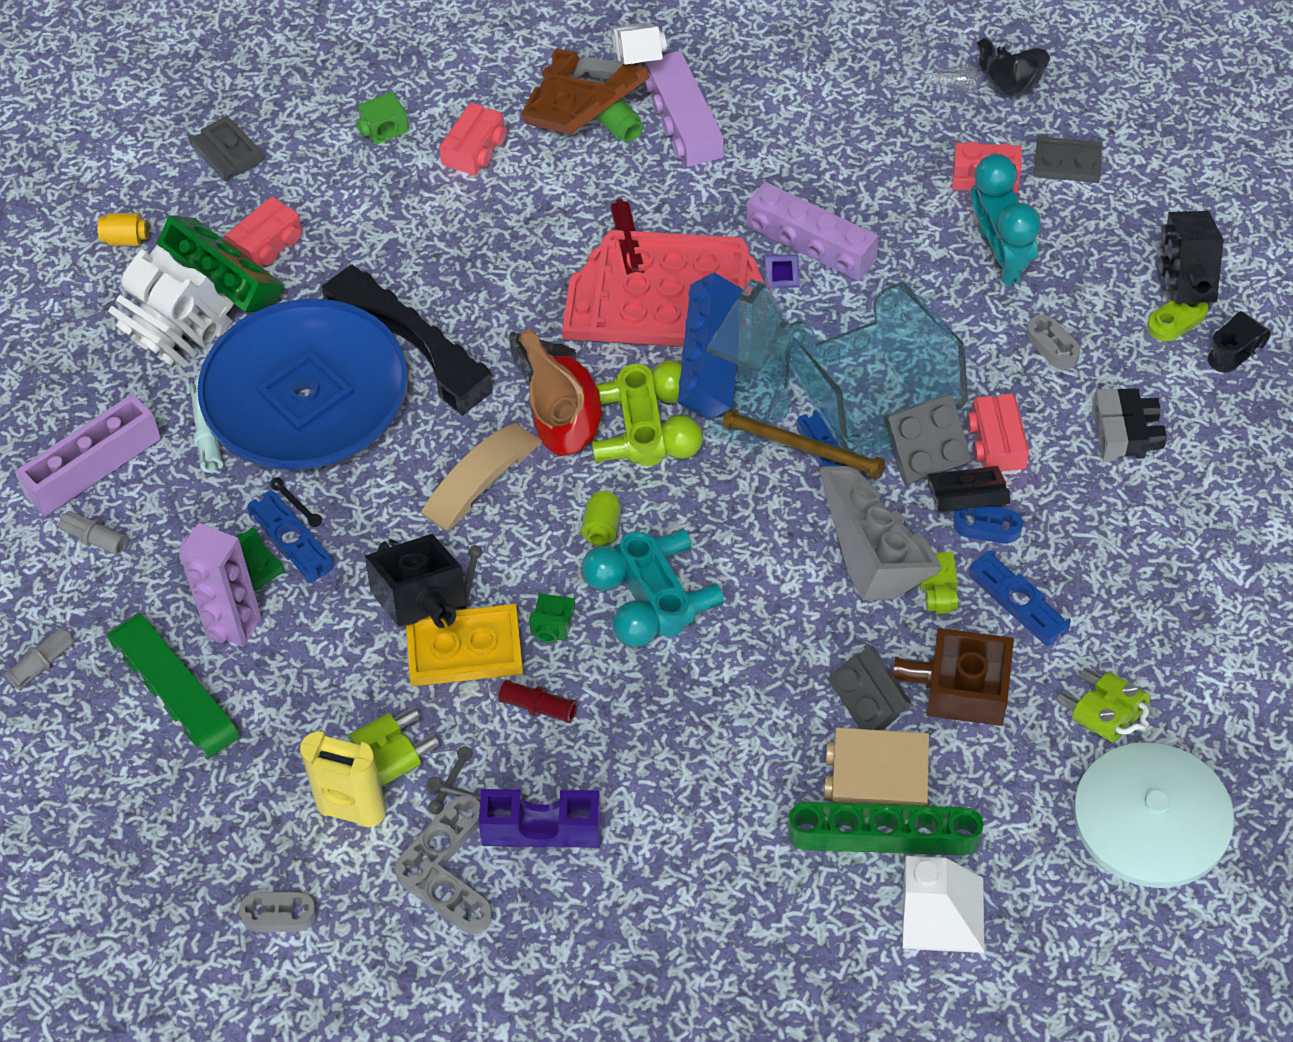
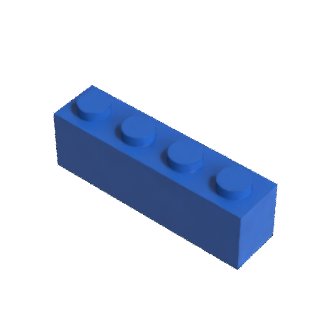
(707, 379)

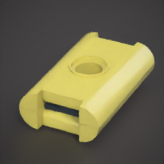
(343, 779)

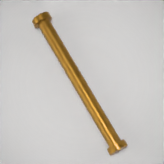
(873, 466)

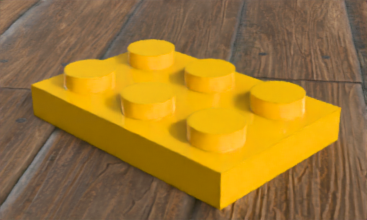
(475, 647)

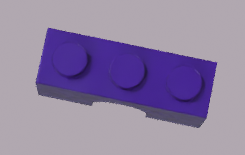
(514, 822)

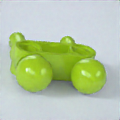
(645, 438)

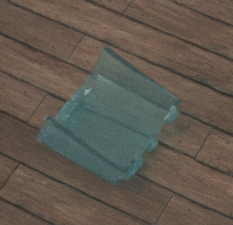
(879, 369)

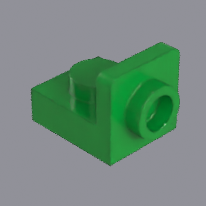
(259, 560)
(551, 618)

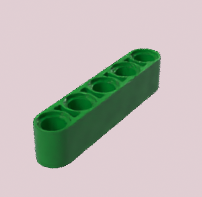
(175, 685)
(902, 819)

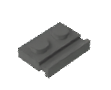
(226, 148)
(1068, 159)
(869, 690)

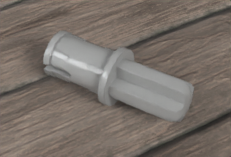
(93, 532)
(38, 659)

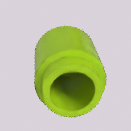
(601, 518)

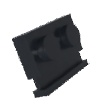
(968, 488)

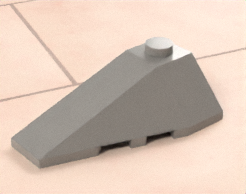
(875, 544)

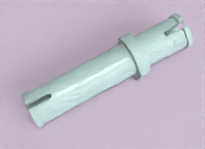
(203, 439)

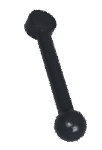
(277, 484)

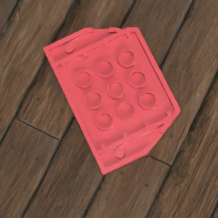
(650, 305)

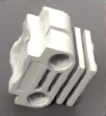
(173, 304)

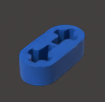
(988, 524)

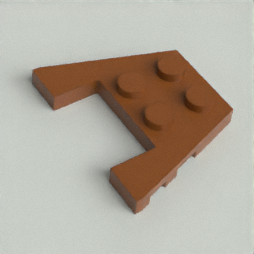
(570, 102)

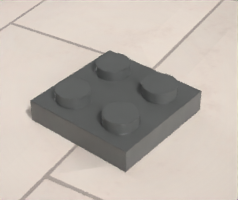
(927, 438)

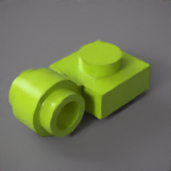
(941, 588)

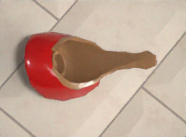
(562, 399)

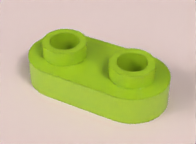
(1180, 318)

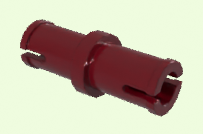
(537, 701)

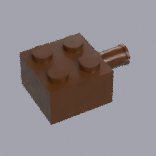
(965, 676)

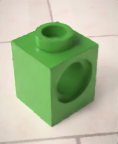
(382, 118)

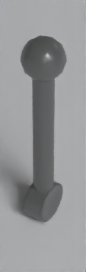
(474, 552)
(464, 754)
(435, 786)

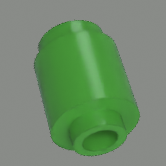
(621, 121)

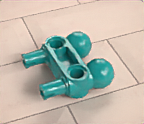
(1004, 221)
(644, 568)

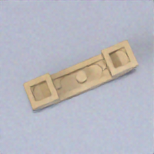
(477, 472)

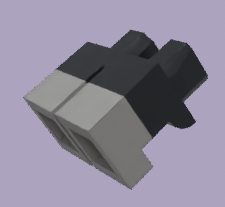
(1122, 426)

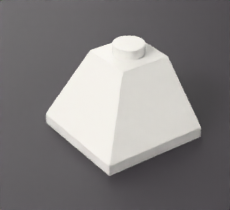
(942, 906)

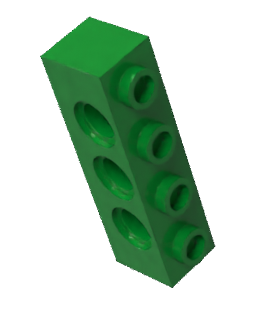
(223, 264)

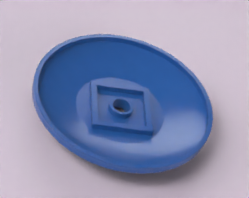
(315, 344)

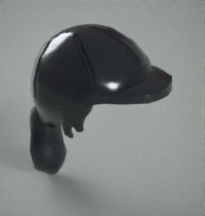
(1011, 73)

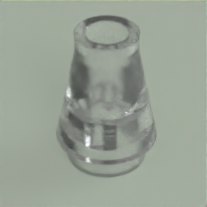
(958, 79)

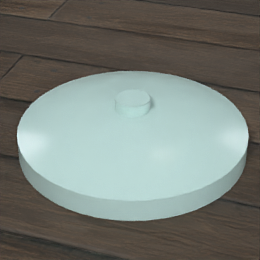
(1153, 815)

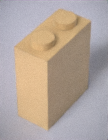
(878, 767)

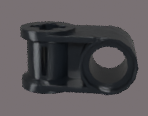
(1237, 342)

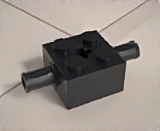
(1191, 256)
(416, 581)

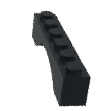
(459, 378)

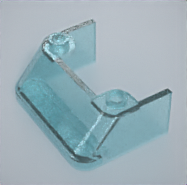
(760, 343)

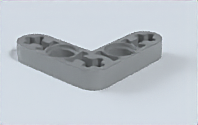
(435, 875)

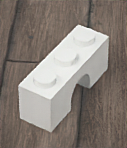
(638, 43)

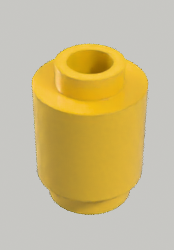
(123, 229)

